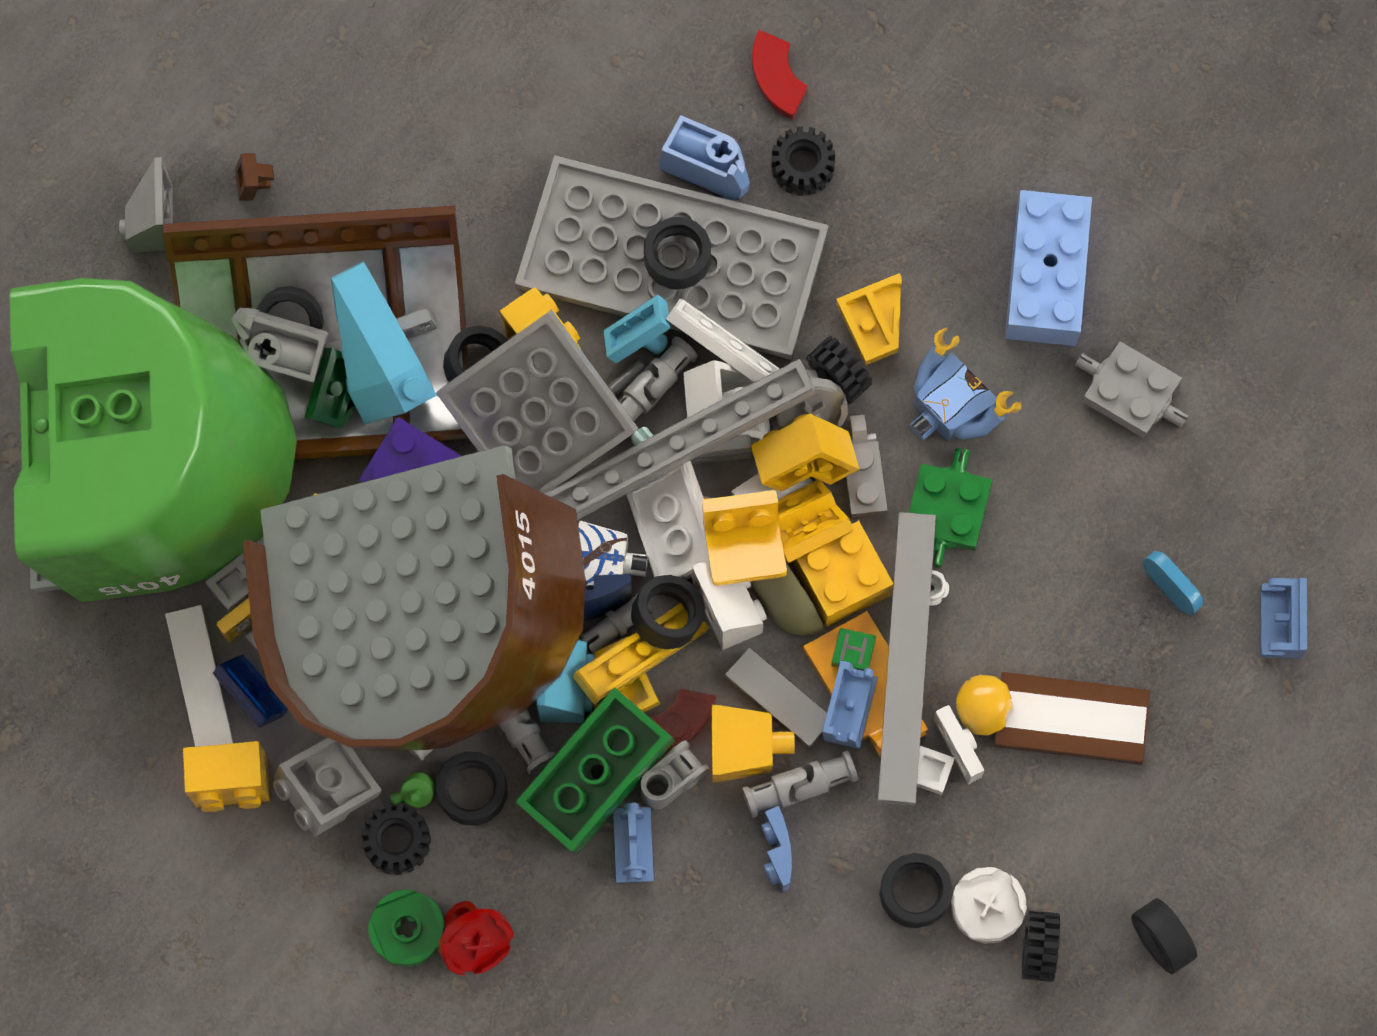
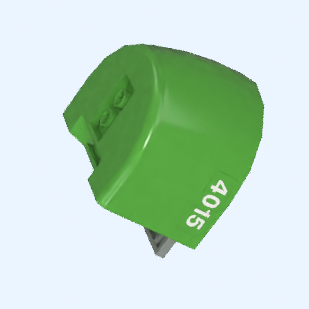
(138, 441)

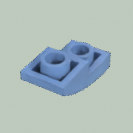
(780, 858)

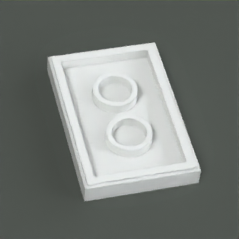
(671, 522)

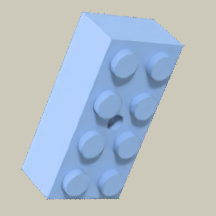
(1046, 300)

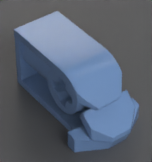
(705, 159)

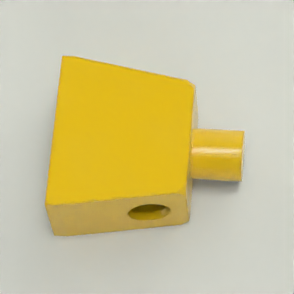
(745, 743)

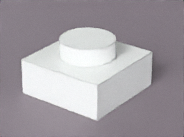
(933, 770)

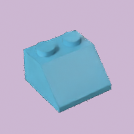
(564, 698)

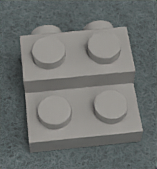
(324, 785)

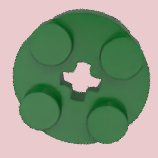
(386, 920)

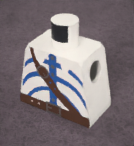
(606, 553)

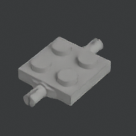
(1131, 389)

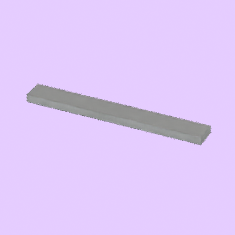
(686, 439)
(906, 659)

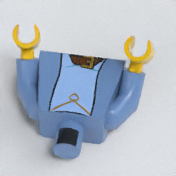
(954, 398)

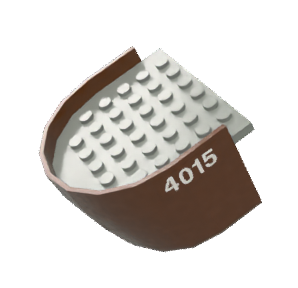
(417, 602)

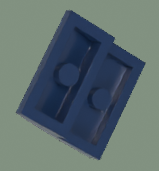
(608, 593)

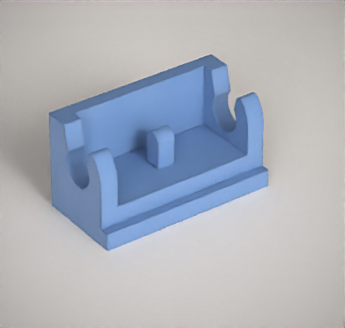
(1283, 618)
(849, 706)

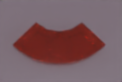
(686, 716)

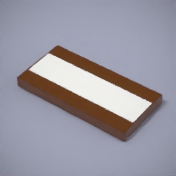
(1075, 718)

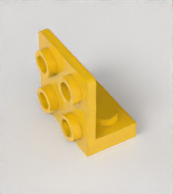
(743, 538)

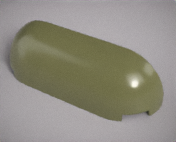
(788, 605)

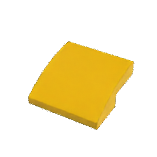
(810, 520)

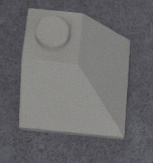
(148, 210)

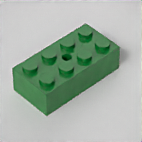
(567, 795)

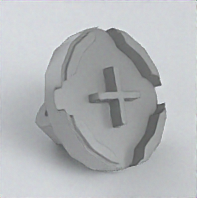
(827, 404)

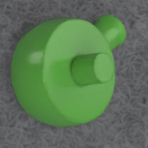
(416, 790)

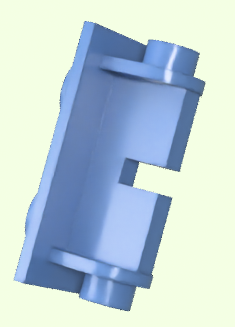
(633, 844)

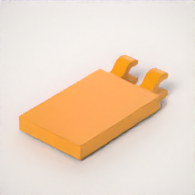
(821, 653)

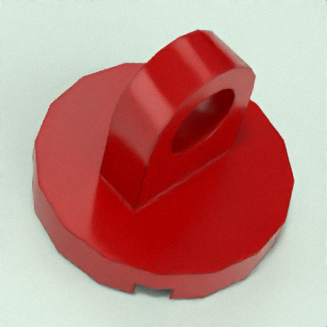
(474, 939)

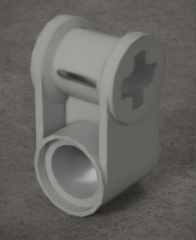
(677, 771)

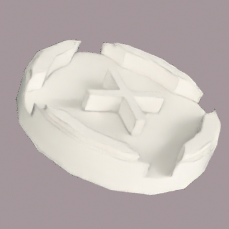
(988, 905)

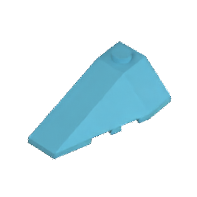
(377, 356)

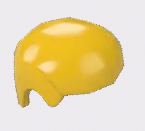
(983, 704)

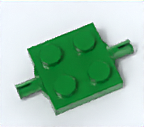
(957, 502)

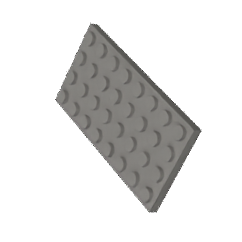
(591, 253)

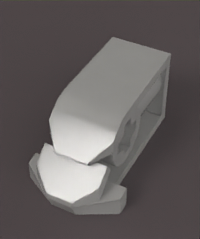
(296, 344)

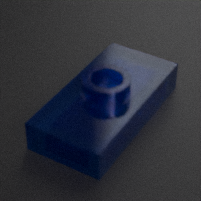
(250, 690)

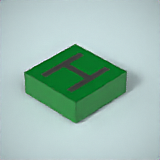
(853, 648)

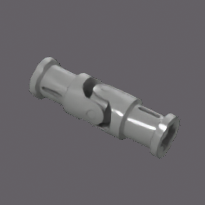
(657, 378)
(524, 735)
(820, 775)

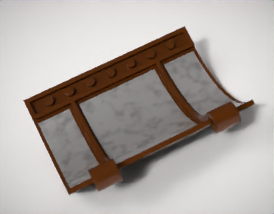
(409, 255)

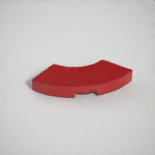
(774, 76)

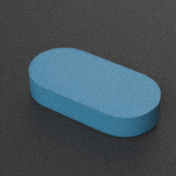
(1173, 582)

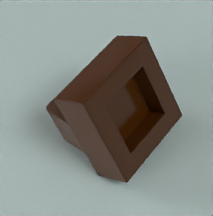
(252, 176)

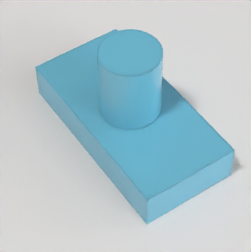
(639, 329)

